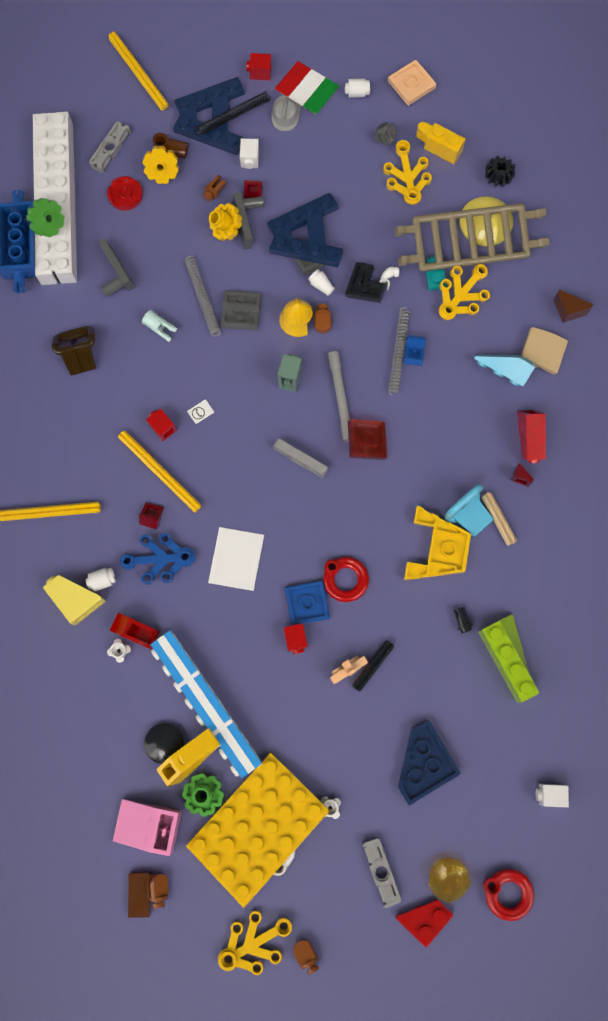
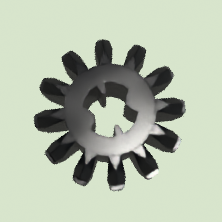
(500, 171)

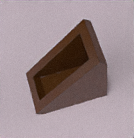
(570, 306)

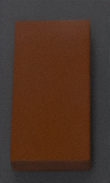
(138, 896)

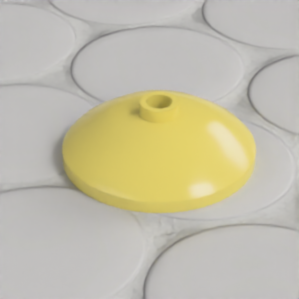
(484, 202)

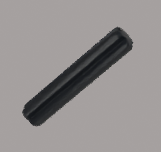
(373, 665)

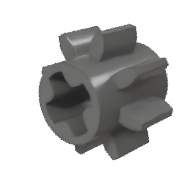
(385, 133)

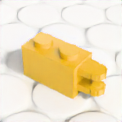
(441, 141)

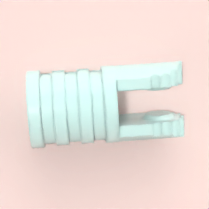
(157, 324)

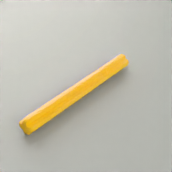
(138, 71)
(159, 471)
(50, 511)

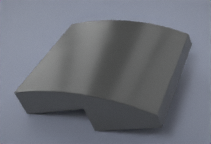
(241, 310)

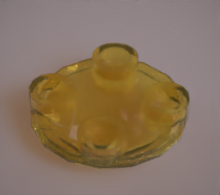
(449, 880)

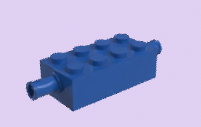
(16, 242)

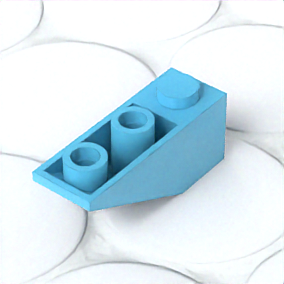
(512, 366)

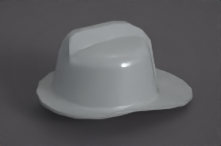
(285, 113)

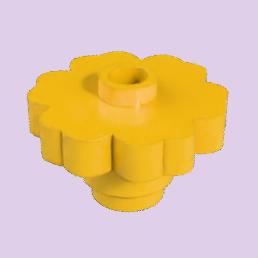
(160, 164)
(225, 221)

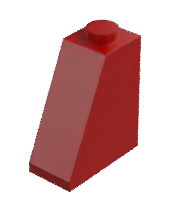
(532, 435)

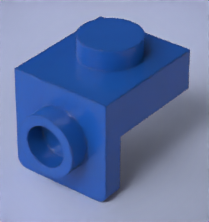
(414, 350)

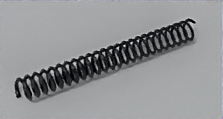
(234, 113)

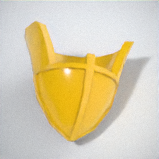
(295, 317)

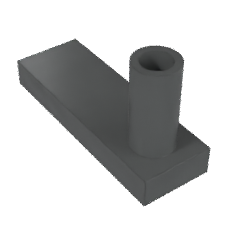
(244, 204)
(123, 278)

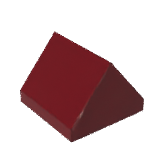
(252, 188)

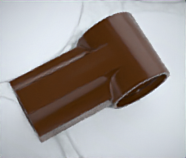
(178, 147)

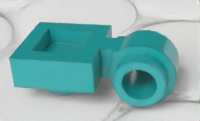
(434, 277)

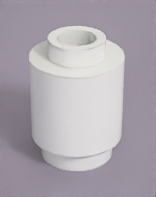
(357, 88)
(100, 579)

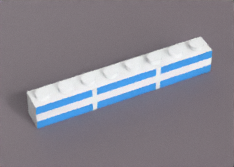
(206, 704)

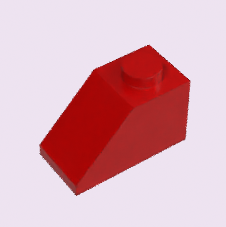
(134, 630)

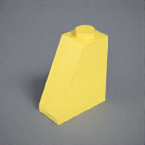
(72, 599)

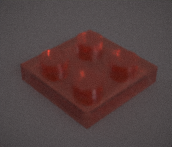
(367, 439)

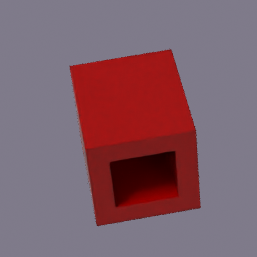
(259, 66)
(161, 424)
(295, 638)

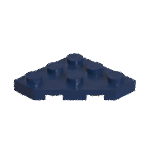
(425, 764)

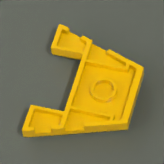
(447, 548)

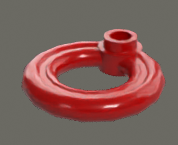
(329, 579)
(493, 902)

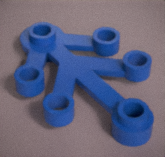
(160, 558)

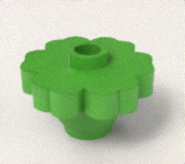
(45, 217)
(195, 802)

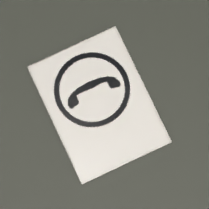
(200, 411)

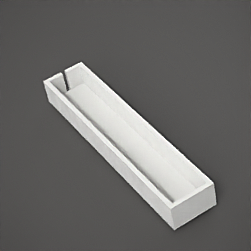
(55, 181)

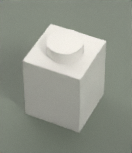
(249, 153)
(552, 795)

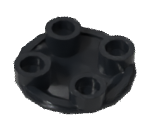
(163, 742)

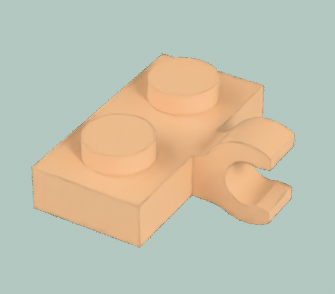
(350, 667)

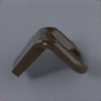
(79, 356)

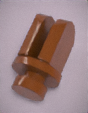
(214, 188)
(322, 319)
(157, 889)
(306, 956)

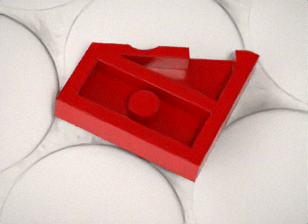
(425, 921)

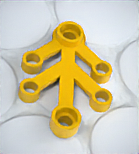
(407, 175)
(462, 294)
(252, 944)

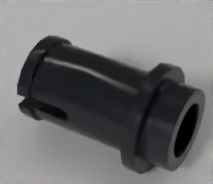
(462, 620)

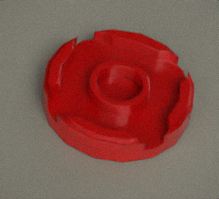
(125, 193)

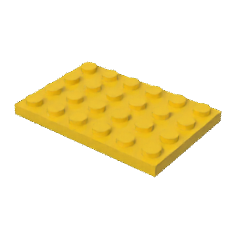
(257, 829)

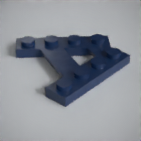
(217, 98)
(312, 216)

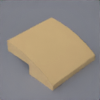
(544, 349)

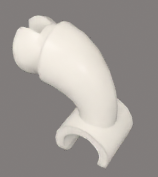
(388, 273)

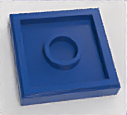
(307, 603)

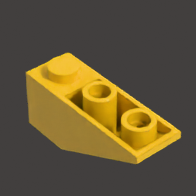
(188, 758)

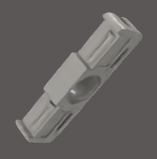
(115, 137)
(300, 458)
(387, 886)

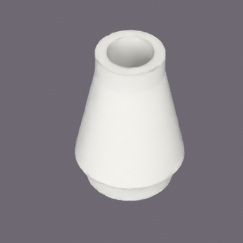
(321, 282)

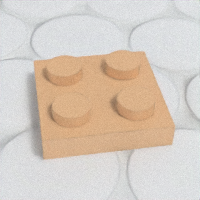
(412, 82)

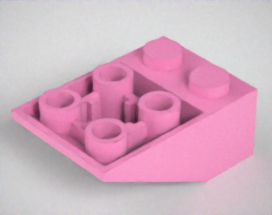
(147, 827)

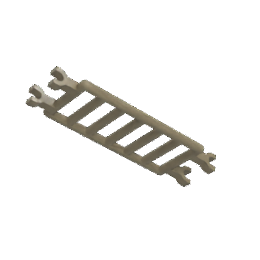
(469, 214)

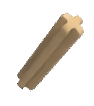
(499, 518)

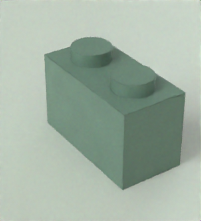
(290, 372)

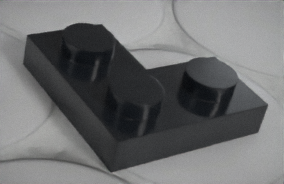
(360, 285)

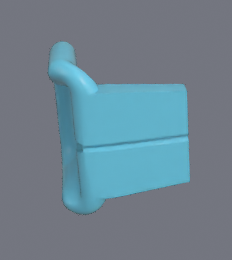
(473, 516)

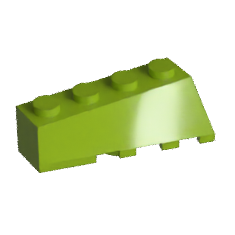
(507, 652)

